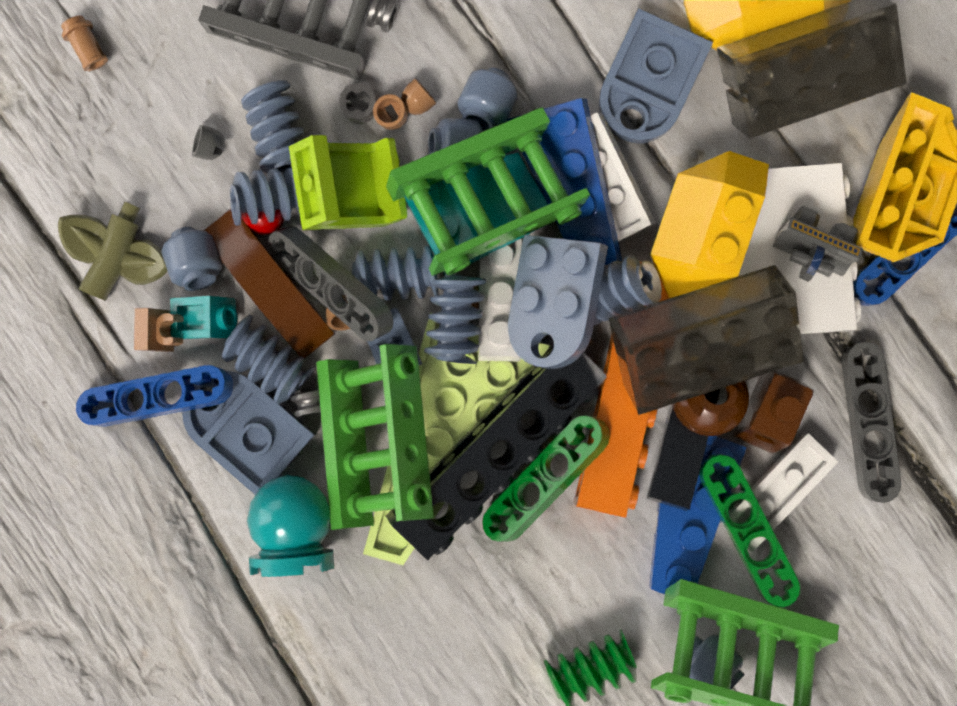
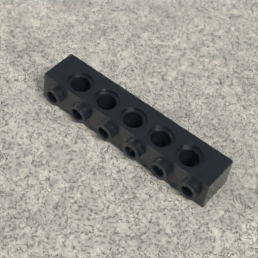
(501, 422)

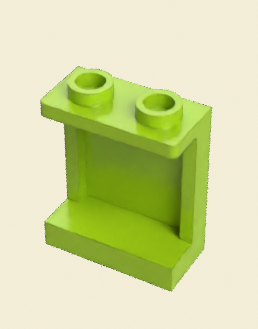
(345, 183)

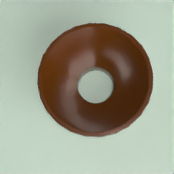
(713, 419)

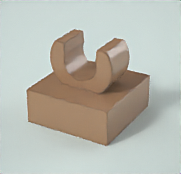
(153, 330)

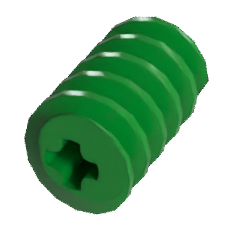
(592, 670)

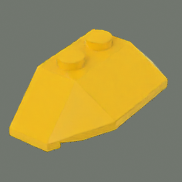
(736, 19)
(910, 183)
(709, 222)

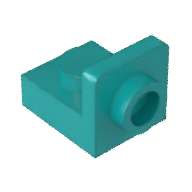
(204, 317)

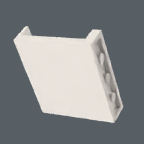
(824, 301)

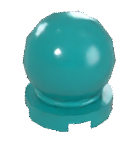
(289, 524)

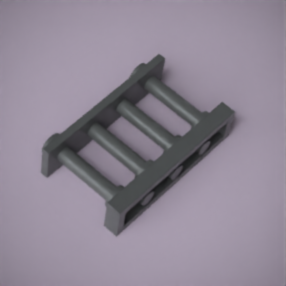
(301, 46)

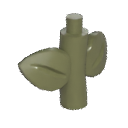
(111, 251)

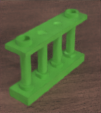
(489, 150)
(345, 438)
(733, 614)

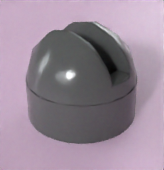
(207, 143)

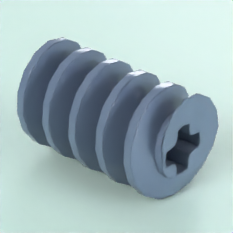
(271, 124)
(263, 194)
(396, 273)
(627, 288)
(455, 318)
(265, 361)

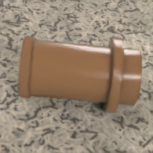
(84, 43)

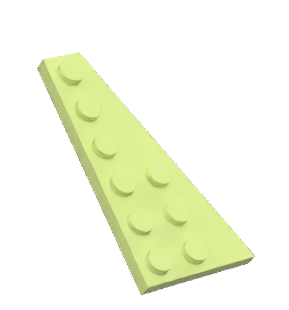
(452, 403)

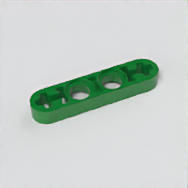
(549, 485)
(745, 532)

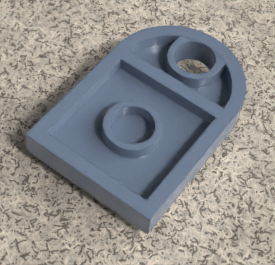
(651, 76)
(555, 297)
(248, 433)

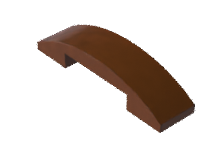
(269, 286)

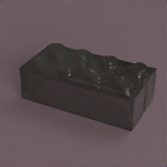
(812, 65)
(707, 339)

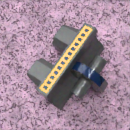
(816, 248)

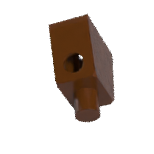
(774, 412)

